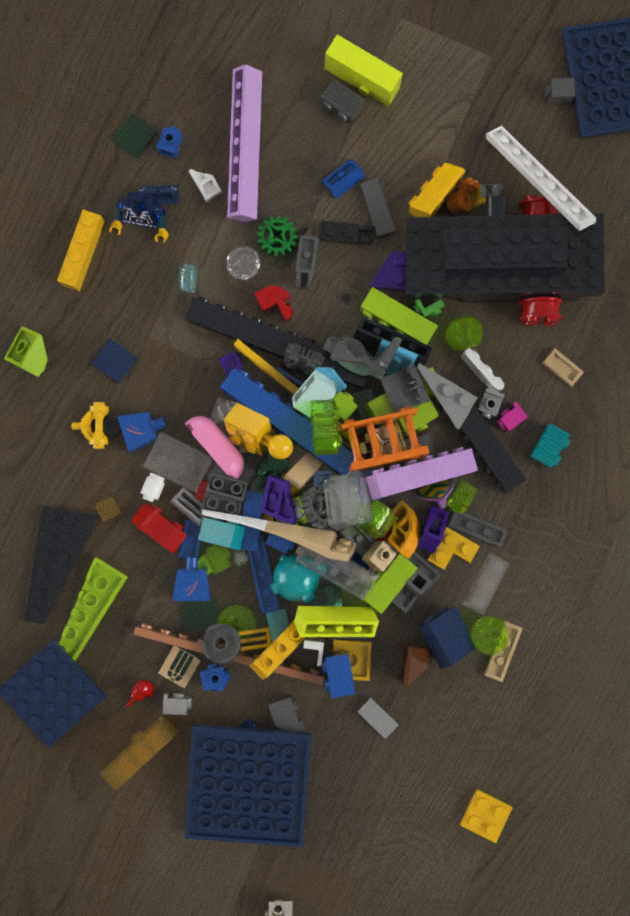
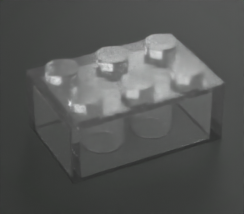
(178, 462)

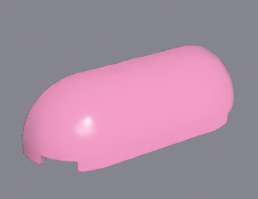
(217, 445)

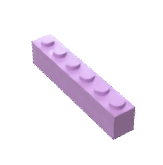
(419, 474)

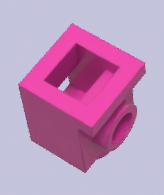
(511, 418)

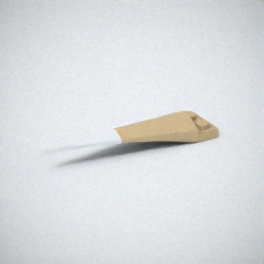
(318, 540)

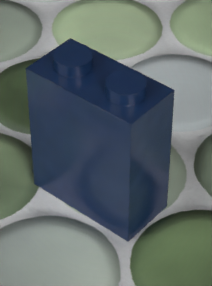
(447, 636)

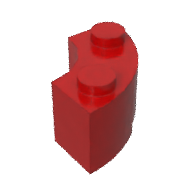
(159, 528)

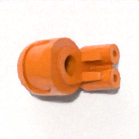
(461, 199)

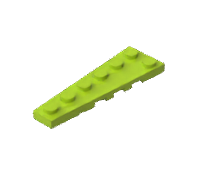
(93, 602)

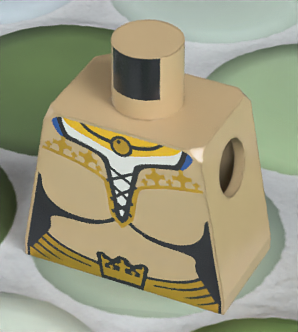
(383, 440)

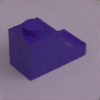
(433, 529)

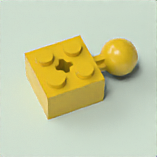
(255, 433)

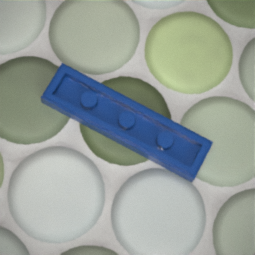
(263, 577)

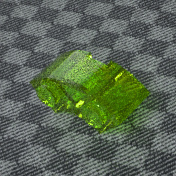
(325, 427)

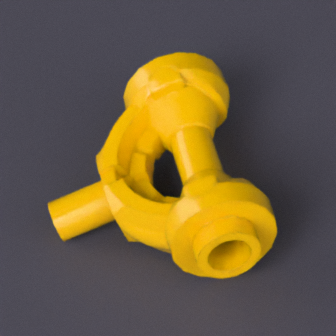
(97, 412)

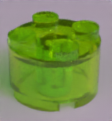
(381, 521)

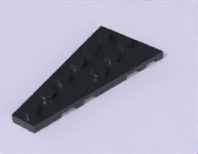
(57, 549)

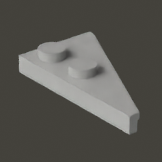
(453, 399)

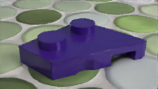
(392, 273)
(278, 500)

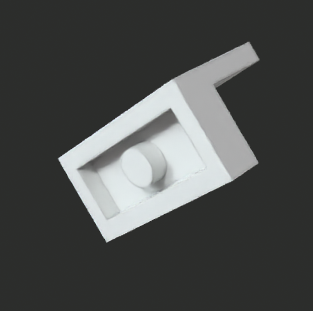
(315, 644)

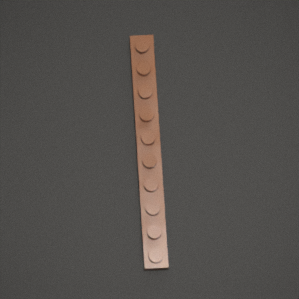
(184, 641)

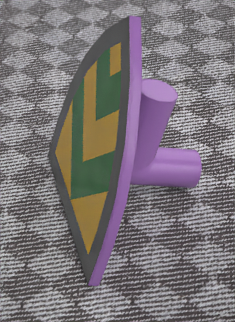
(436, 492)

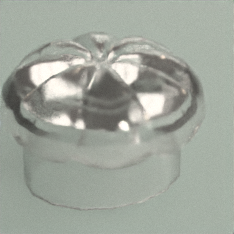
(243, 262)

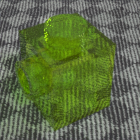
(461, 497)
(218, 558)

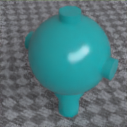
(294, 580)

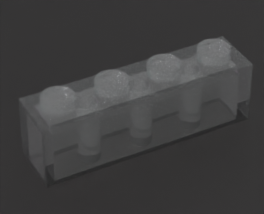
(342, 573)

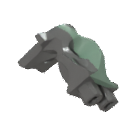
(354, 357)

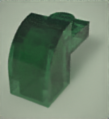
(327, 596)

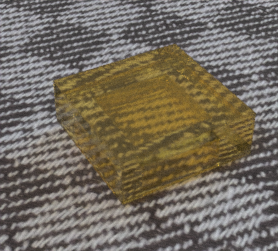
(108, 508)

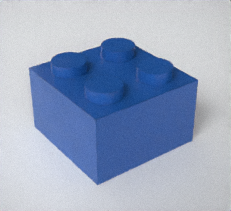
(339, 674)

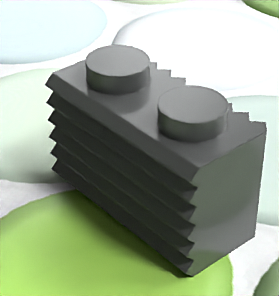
(342, 101)

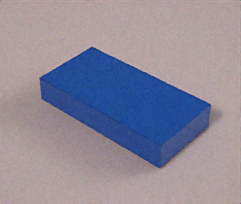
(191, 544)

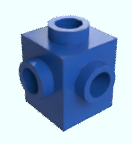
(210, 682)

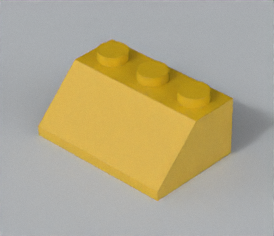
(436, 191)

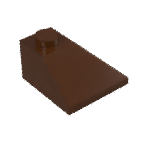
(414, 662)

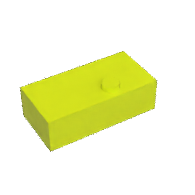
(362, 70)

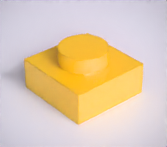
(476, 198)

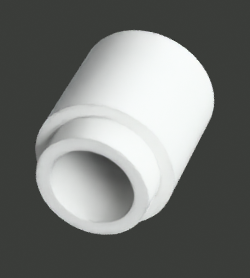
(152, 487)

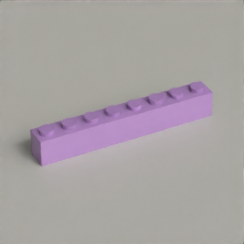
(244, 144)

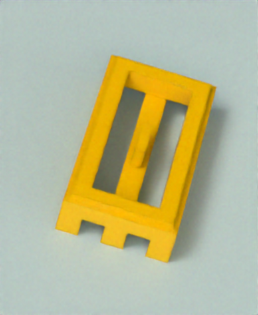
(267, 637)

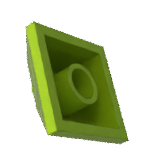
(28, 352)

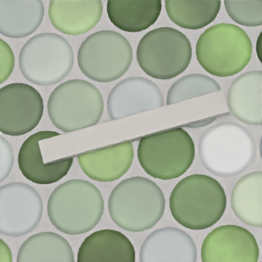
(541, 178)

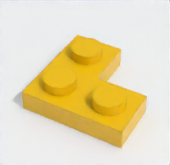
(453, 544)

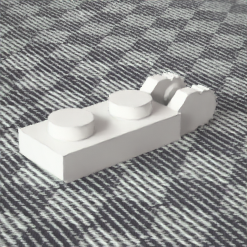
(482, 371)

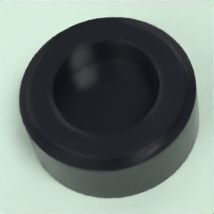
(112, 426)

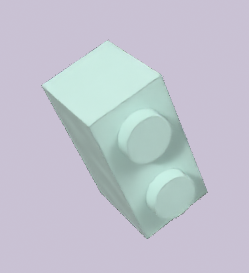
(314, 388)

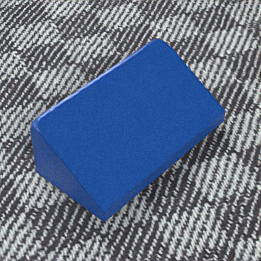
(343, 178)

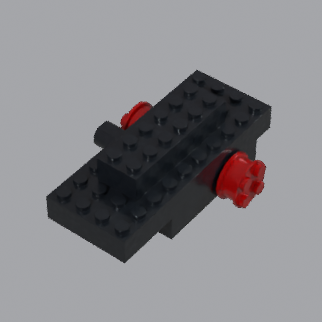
(506, 258)

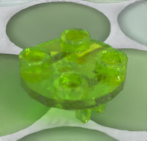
(455, 334)
(245, 618)
(487, 626)

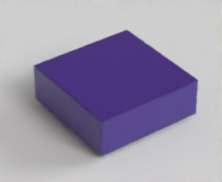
(231, 361)

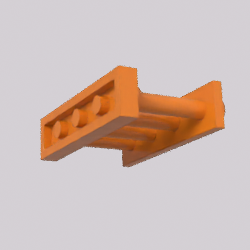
(397, 454)

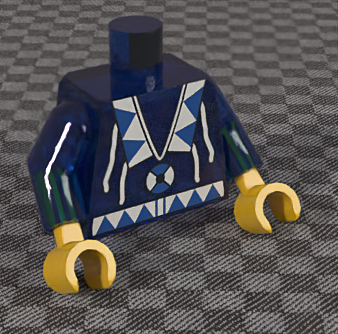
(141, 211)

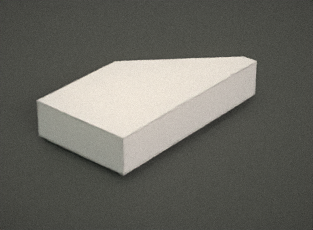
(206, 184)

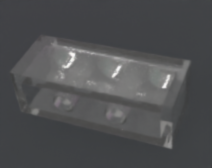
(486, 583)

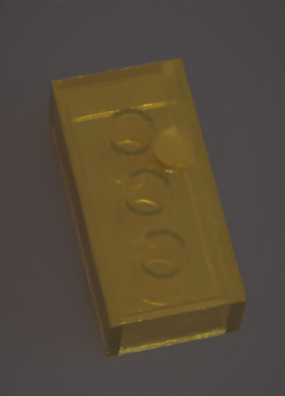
(139, 751)

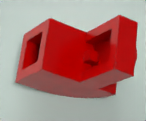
(274, 297)

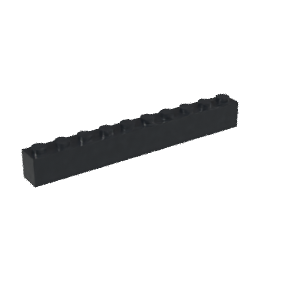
(260, 336)

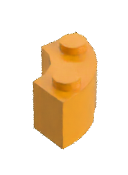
(405, 530)

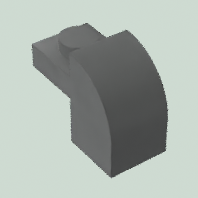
(411, 591)

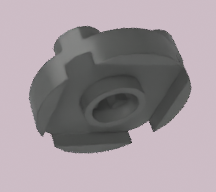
(211, 638)

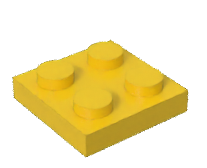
(486, 815)

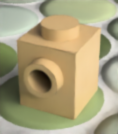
(379, 555)

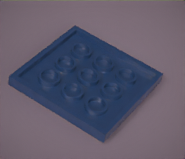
(51, 693)

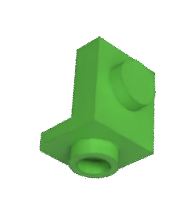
(433, 309)

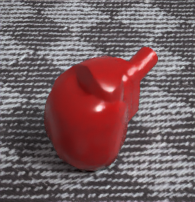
(141, 690)

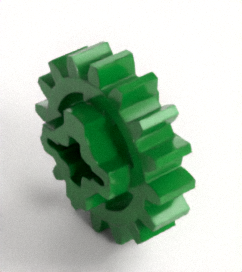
(271, 242)

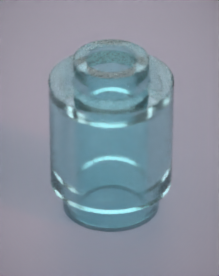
(188, 278)

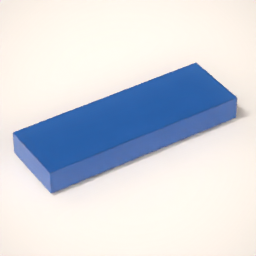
(252, 509)

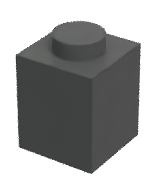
(560, 91)

